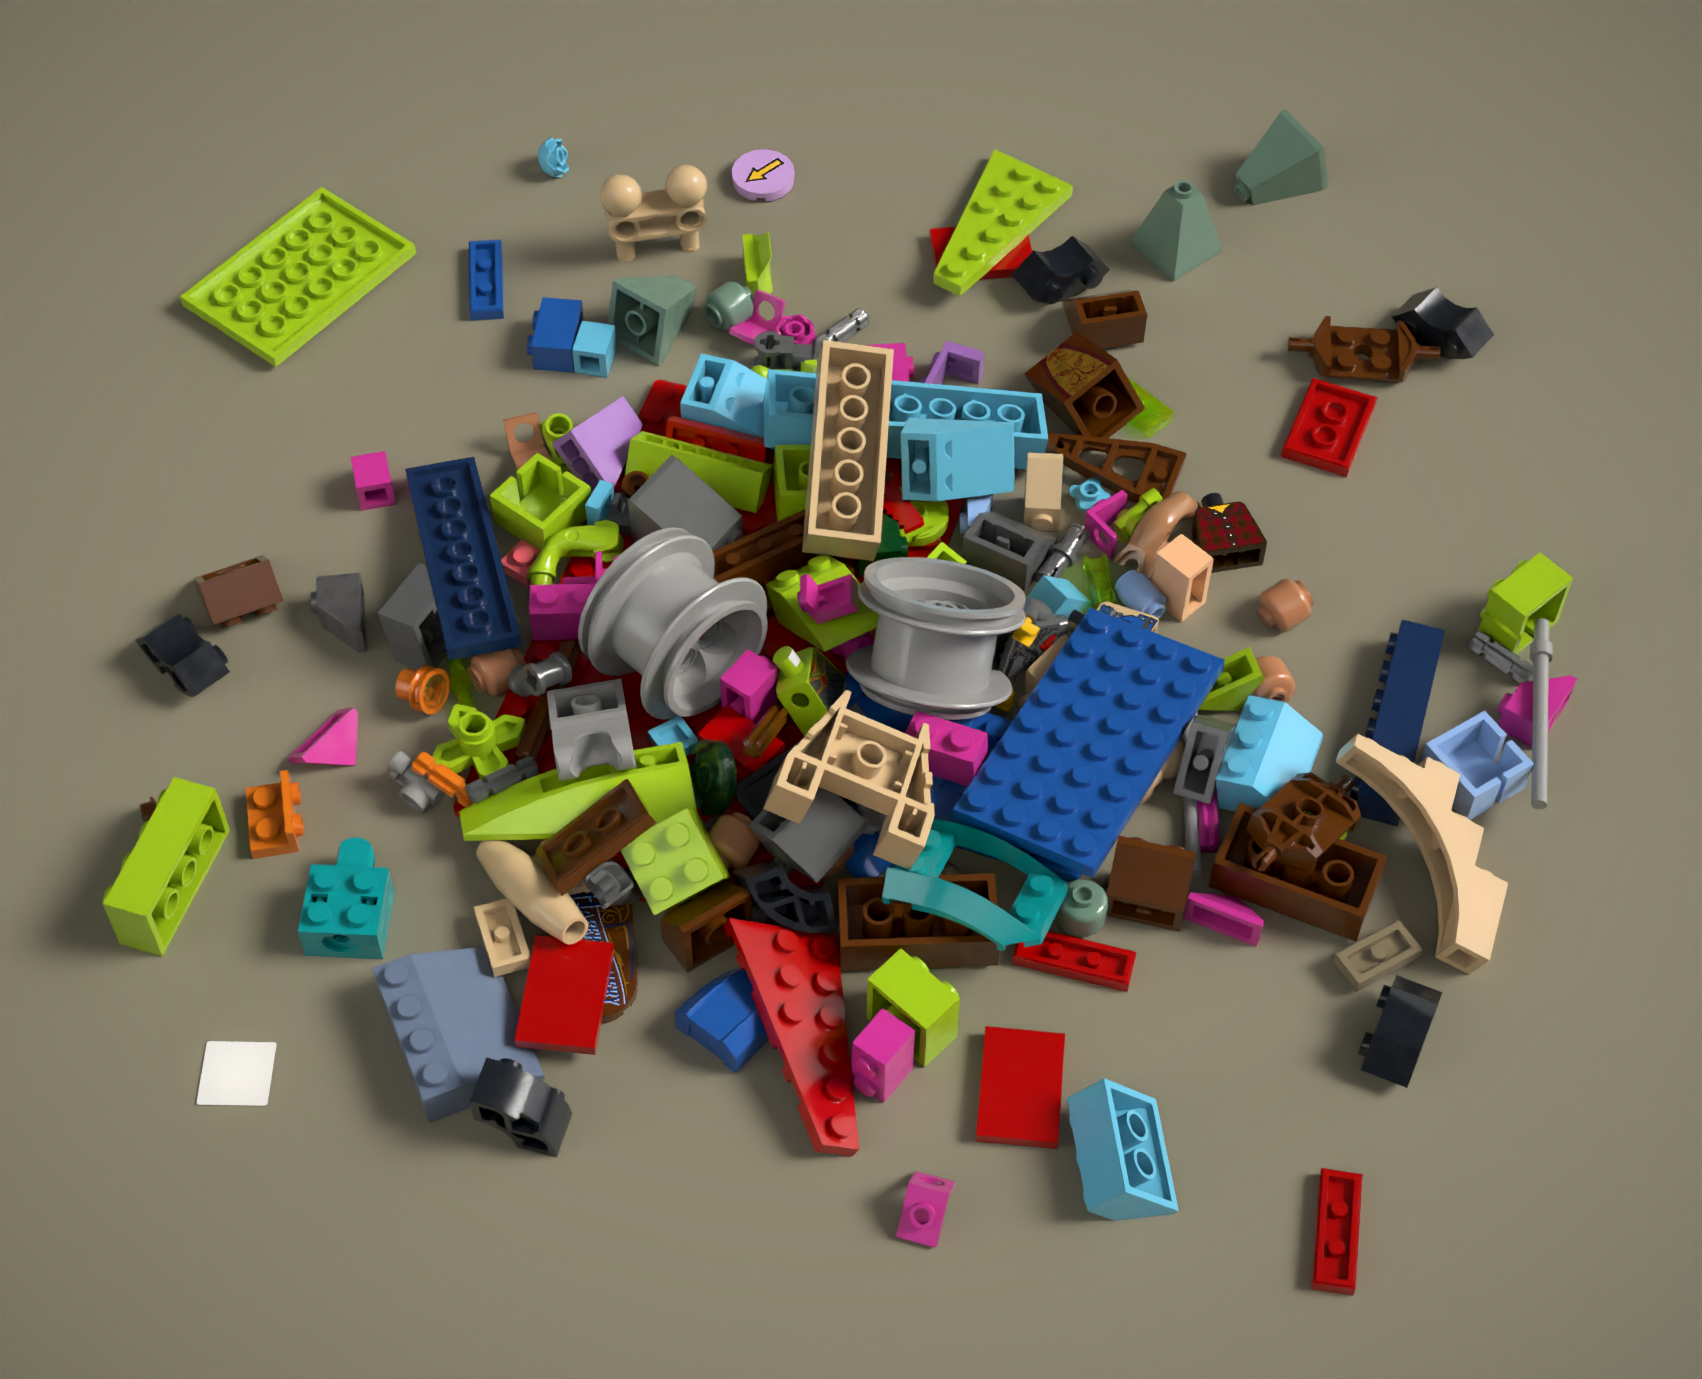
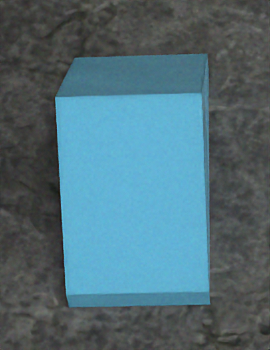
(1059, 595)

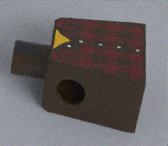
(1228, 534)

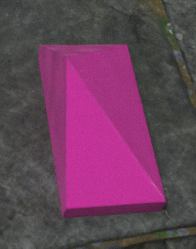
(331, 743)
(1224, 915)

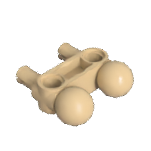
(657, 213)

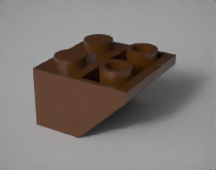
(1108, 318)
(1149, 882)

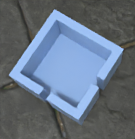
(1473, 753)

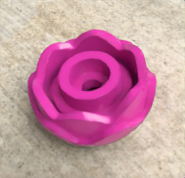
(798, 327)

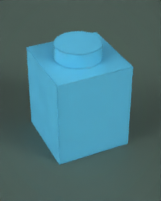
(594, 349)

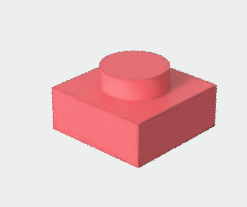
(519, 560)

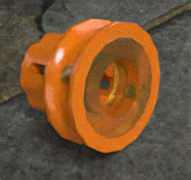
(423, 688)

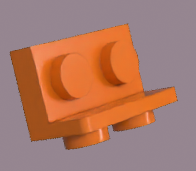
(273, 817)

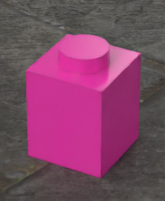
(373, 480)

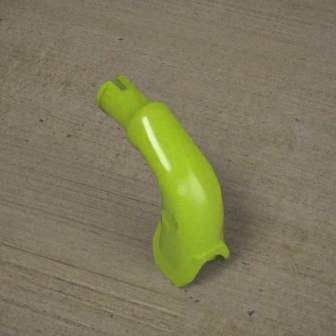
(576, 541)

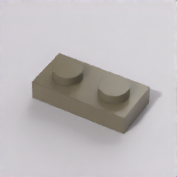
(1377, 955)

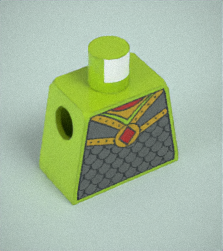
(807, 685)

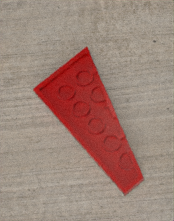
(805, 1019)

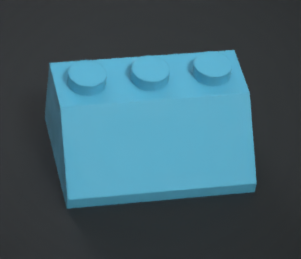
(1265, 753)
(1121, 1152)

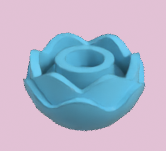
(553, 157)

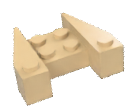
(868, 767)

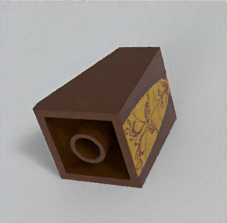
(1085, 388)

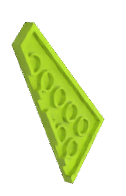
(999, 215)

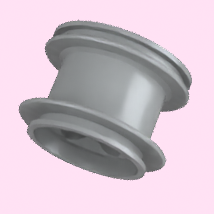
(671, 622)
(936, 636)

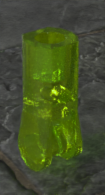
(1099, 584)

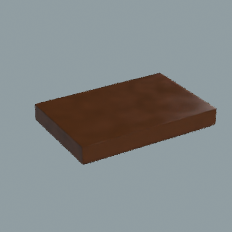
(594, 836)

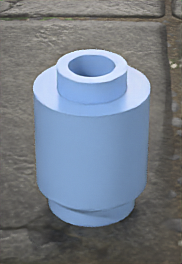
(1140, 594)

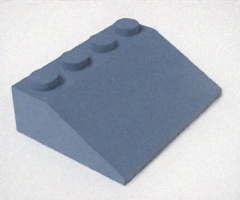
(448, 1021)

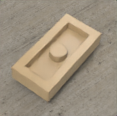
(502, 937)

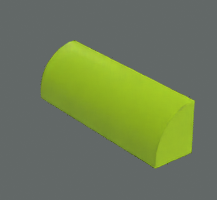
(733, 477)

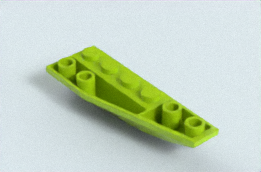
(546, 805)

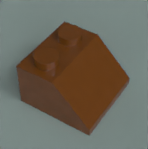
(239, 591)
(696, 929)

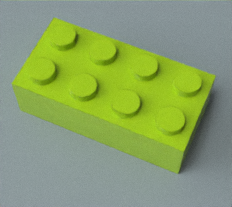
(166, 866)

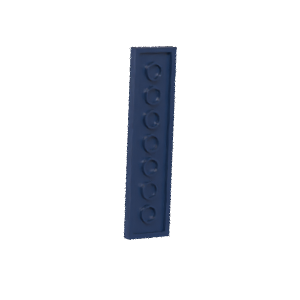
(462, 559)

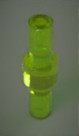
(460, 682)

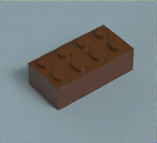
(1328, 897)
(875, 930)

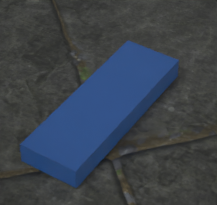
(486, 280)

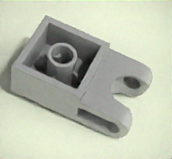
(590, 728)

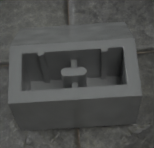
(1006, 547)
(413, 621)
(818, 840)

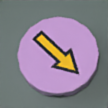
(763, 175)

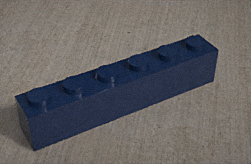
(1400, 706)

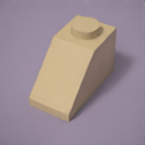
(1043, 491)

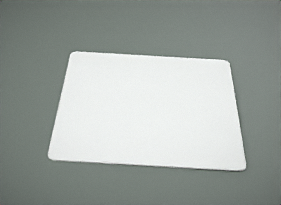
(236, 1073)

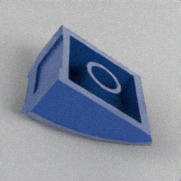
(724, 1019)

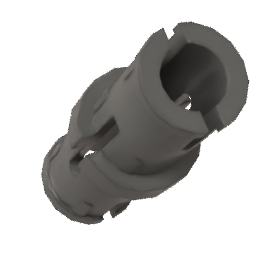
(1063, 554)

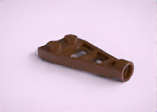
(1160, 469)

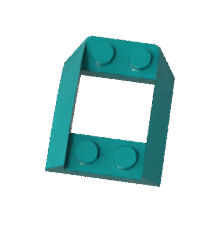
(927, 893)

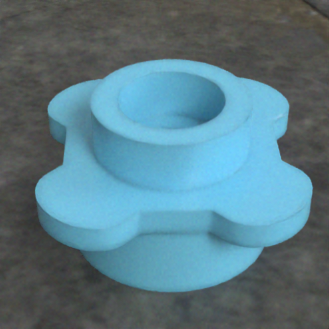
(1088, 494)

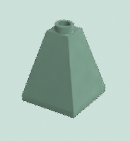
(1282, 164)
(1177, 232)
(650, 313)

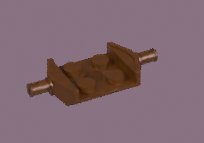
(1389, 351)
(1299, 838)

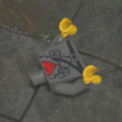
(1023, 646)

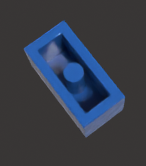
(555, 334)

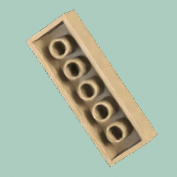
(848, 451)

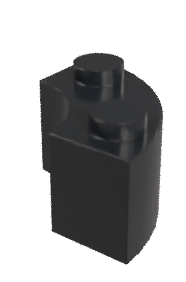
(1060, 272)
(1441, 323)
(183, 654)
(792, 905)
(1400, 1030)
(521, 1106)

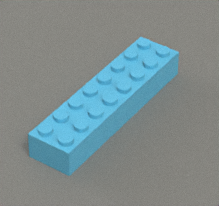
(790, 406)

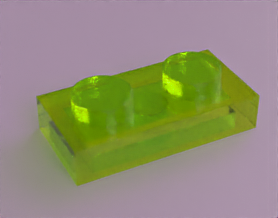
(1154, 417)

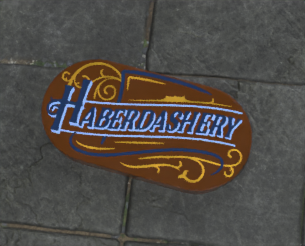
(617, 927)

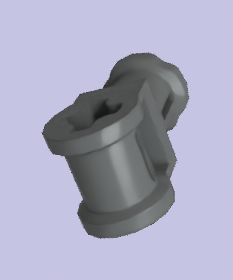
(784, 351)
(535, 678)

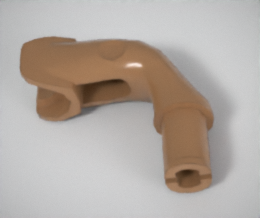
(1155, 530)

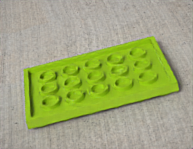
(298, 276)

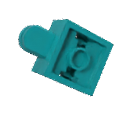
(347, 905)

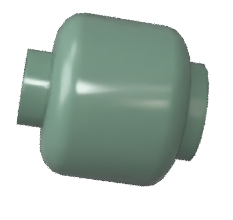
(729, 305)
(1083, 908)

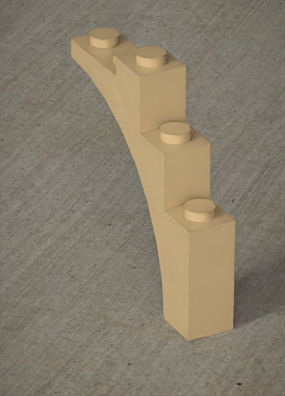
(1423, 798)

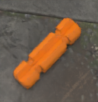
(441, 777)

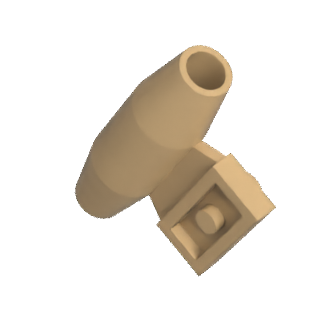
(531, 890)

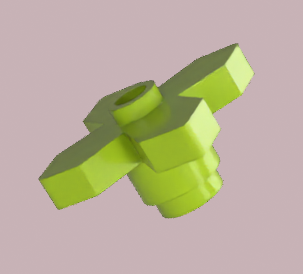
(478, 741)

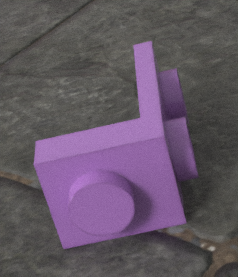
(957, 362)

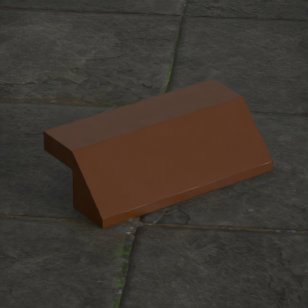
(767, 554)

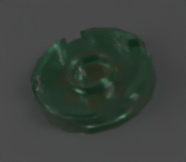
(713, 777)

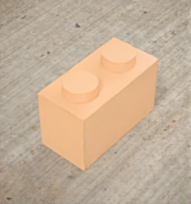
(1182, 575)

